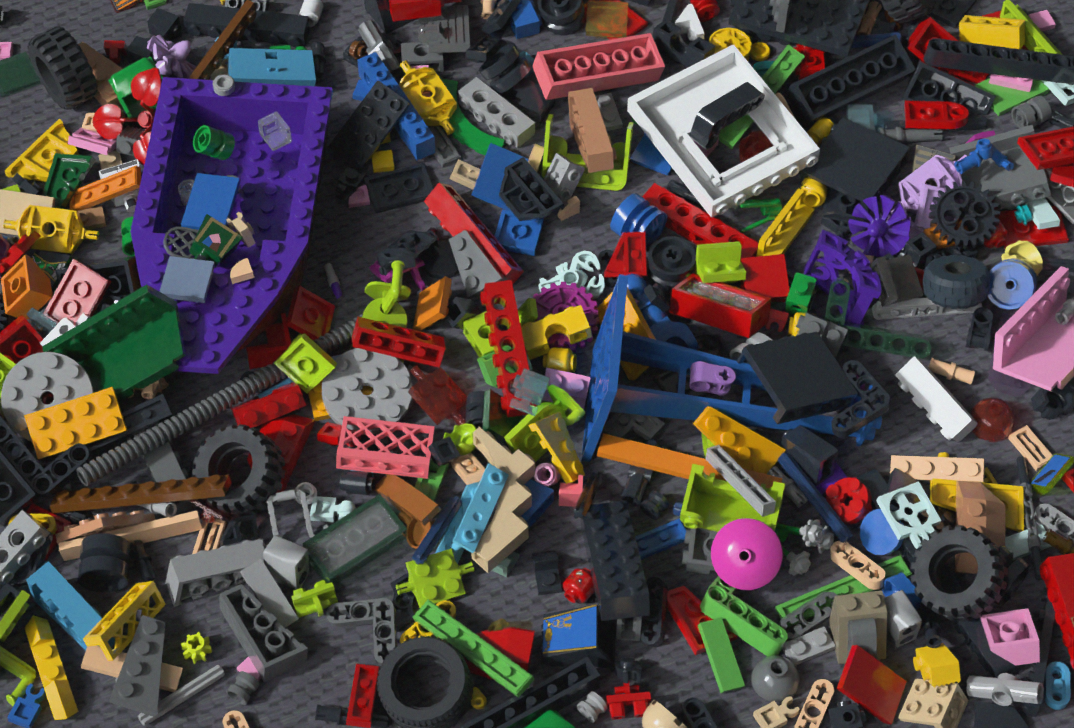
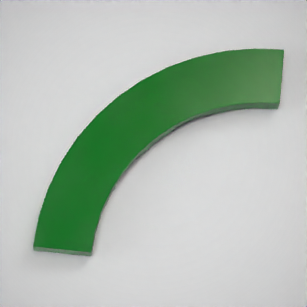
(464, 130)

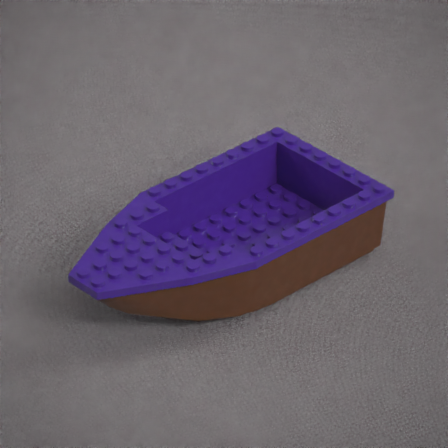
(275, 199)

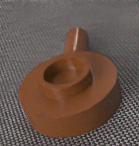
(415, 530)

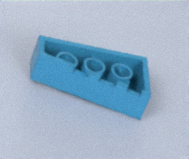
(63, 603)

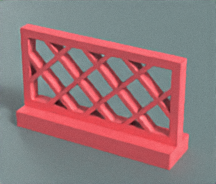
(383, 460)

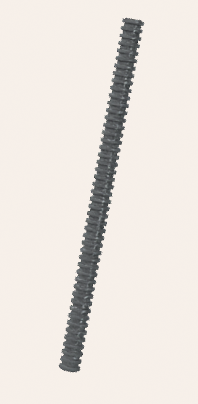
(203, 411)

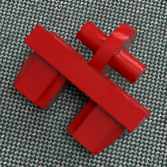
(637, 700)

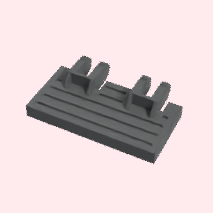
(446, 31)

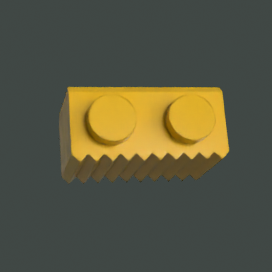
(937, 665)

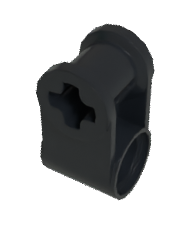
(980, 332)

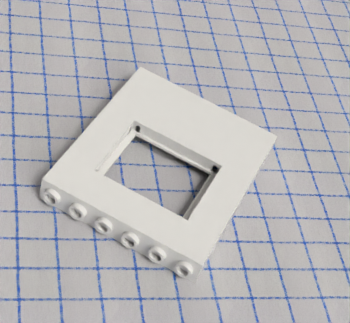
(668, 114)

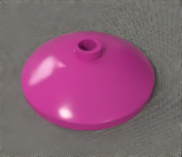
(755, 539)

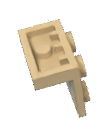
(934, 705)

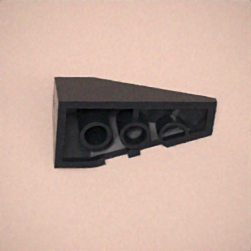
(935, 84)

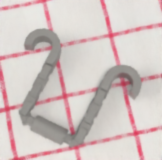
(288, 495)

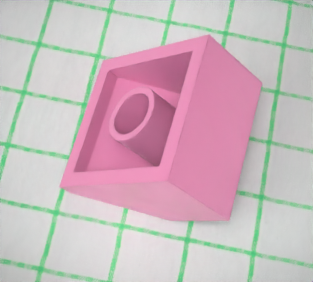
(1012, 636)

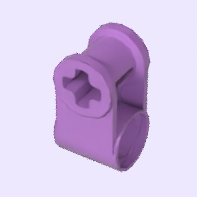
(709, 378)

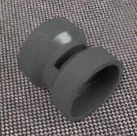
(243, 687)

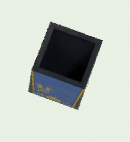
(576, 635)

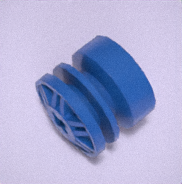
(637, 215)

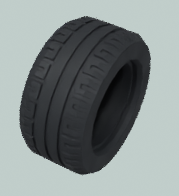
(410, 655)

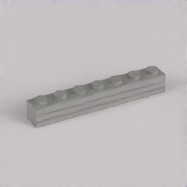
(741, 480)

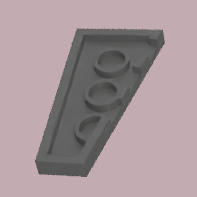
(141, 671)

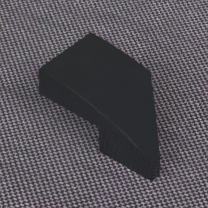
(240, 529)

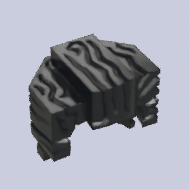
(1054, 402)

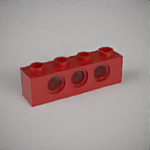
(398, 342)

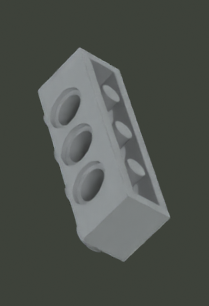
(496, 113)
(34, 536)

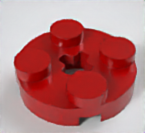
(857, 507)

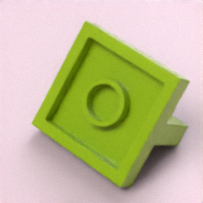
(719, 263)
(305, 363)

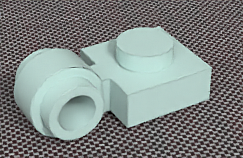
(326, 508)

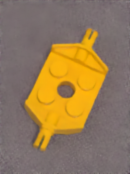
(434, 109)
(68, 230)

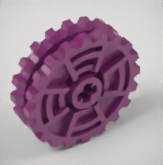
(559, 298)

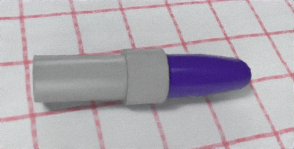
(333, 280)

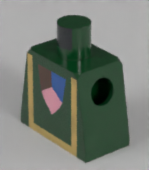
(214, 241)

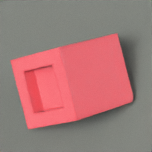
(570, 492)

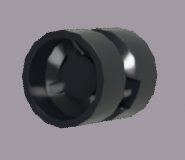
(475, 409)

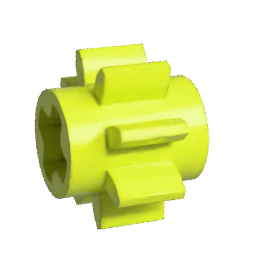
(198, 653)

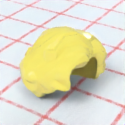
(1025, 251)

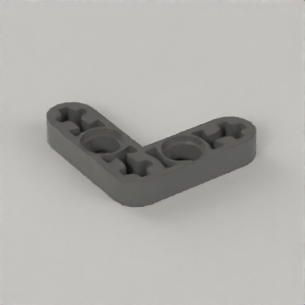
(372, 617)

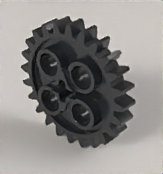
(983, 223)

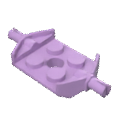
(938, 169)

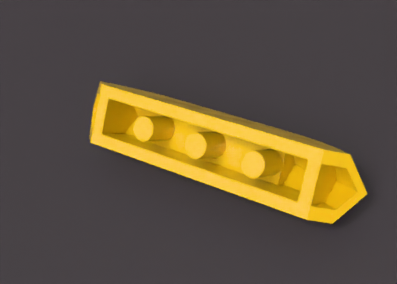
(50, 668)

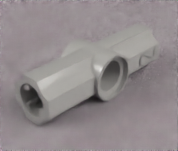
(1005, 689)

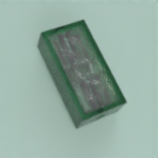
(355, 540)

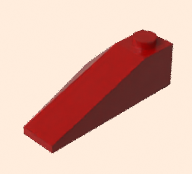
(20, 340)
(512, 642)

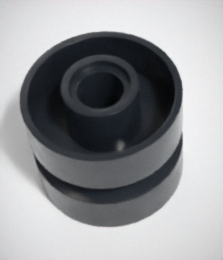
(104, 563)

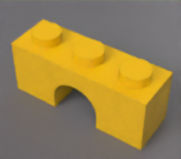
(569, 322)

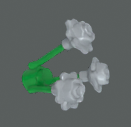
(814, 536)

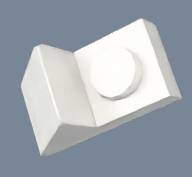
(690, 23)

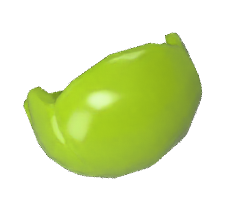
(462, 438)

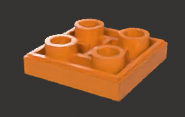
(432, 304)

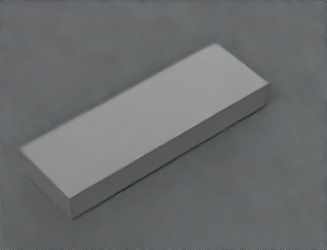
(268, 593)

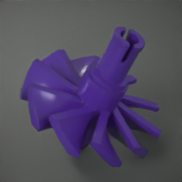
(883, 231)

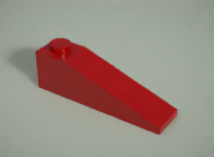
(931, 29)

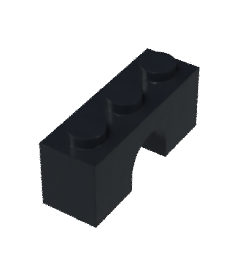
(160, 23)
(670, 43)
(918, 248)

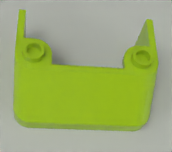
(607, 179)

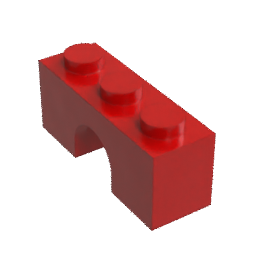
(280, 402)

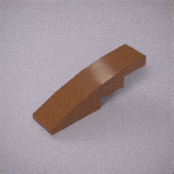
(407, 498)

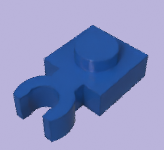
(27, 710)

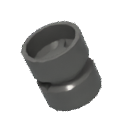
(1032, 112)

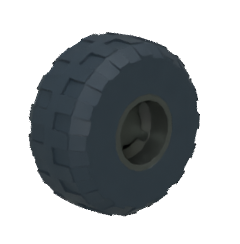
(956, 281)

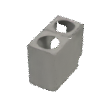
(283, 560)
(900, 616)

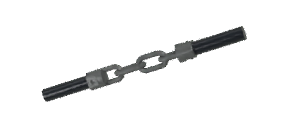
(1034, 541)

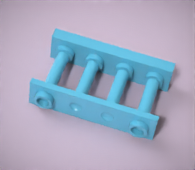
(474, 513)

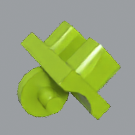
(314, 600)

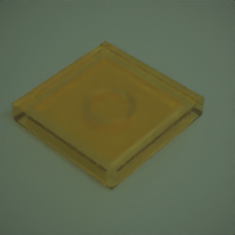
(606, 19)

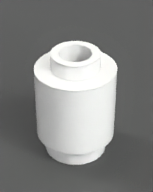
(313, 10)

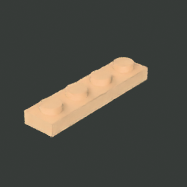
(940, 468)

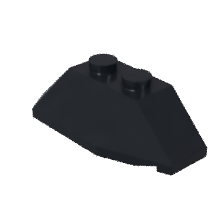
(527, 192)

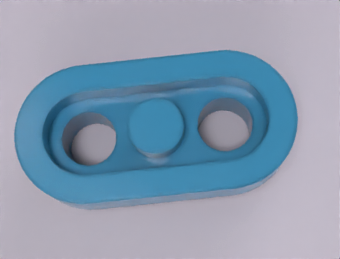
(1057, 687)

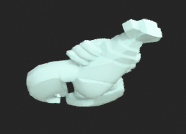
(577, 276)

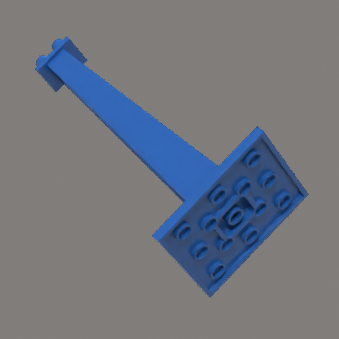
(608, 396)

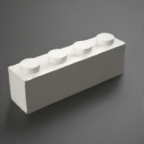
(936, 399)

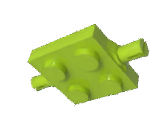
(436, 578)

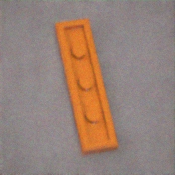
(106, 189)

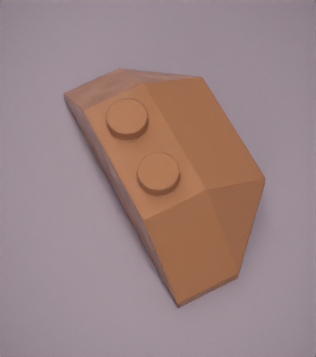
(982, 511)

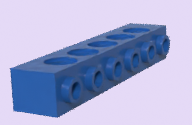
(410, 125)

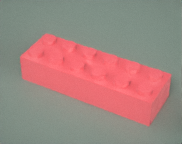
(598, 65)

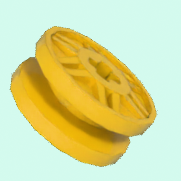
(728, 36)

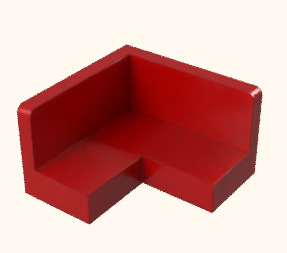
(278, 343)

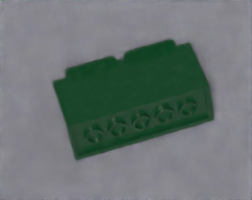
(127, 342)

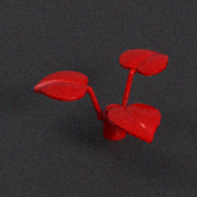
(109, 118)

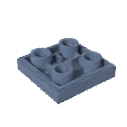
(187, 279)

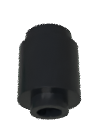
(357, 482)

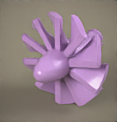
(171, 56)

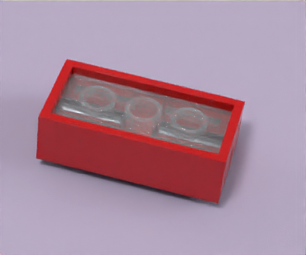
(720, 305)

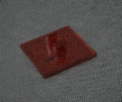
(209, 513)

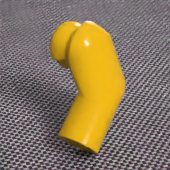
(478, 700)

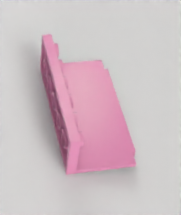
(1034, 343)

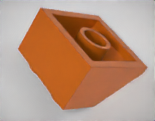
(25, 288)

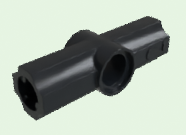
(638, 480)

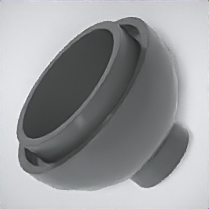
(772, 685)

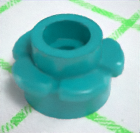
(1023, 214)

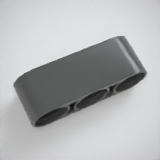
(864, 634)

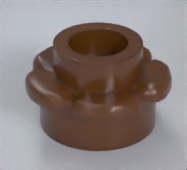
(358, 49)

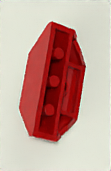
(290, 435)

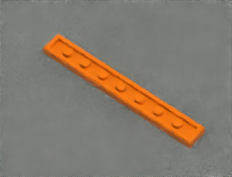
(664, 460)

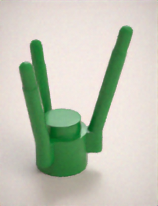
(768, 207)

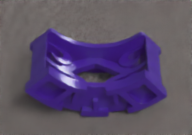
(864, 280)

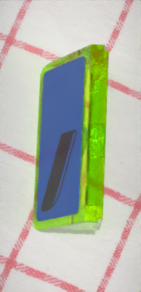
(1051, 473)

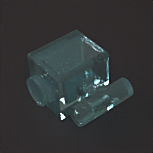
(529, 388)

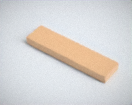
(96, 661)

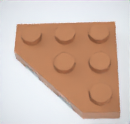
(103, 524)

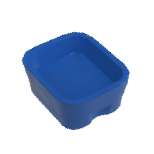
(901, 582)

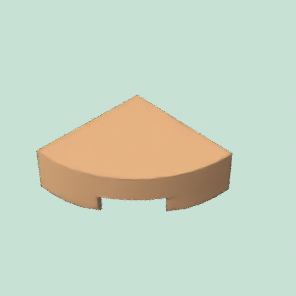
(571, 209)
(241, 271)

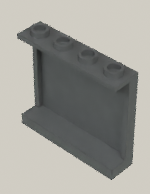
(1010, 187)

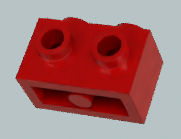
(812, 61)

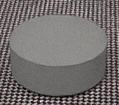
(223, 85)

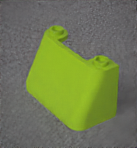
(714, 502)

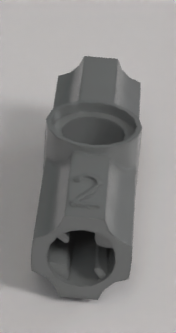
(381, 45)

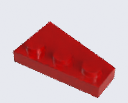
(687, 614)

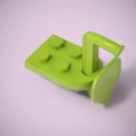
(386, 297)
(527, 441)
(7, 659)

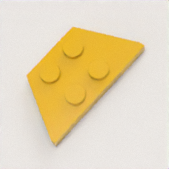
(38, 158)

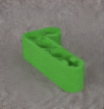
(743, 619)

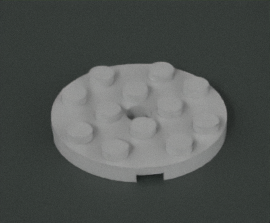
(362, 367)
(34, 377)

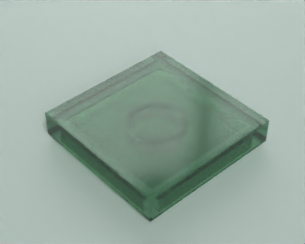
(17, 74)

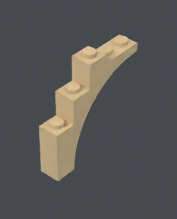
(507, 528)

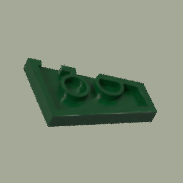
(66, 176)

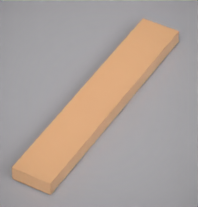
(145, 532)

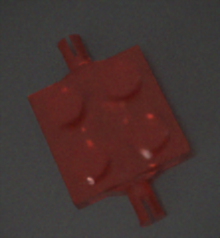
(438, 395)

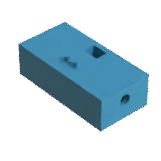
(272, 66)

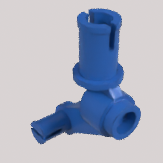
(983, 151)

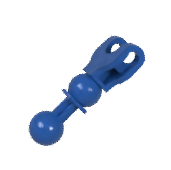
(657, 320)

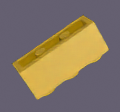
(992, 31)

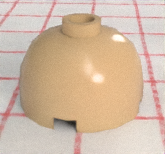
(659, 717)

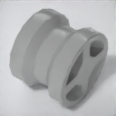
(592, 706)

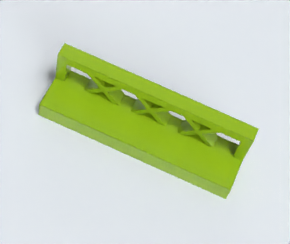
(1034, 38)

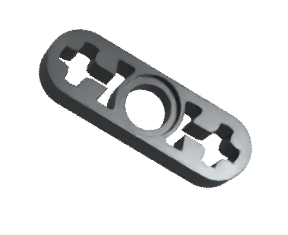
(798, 629)

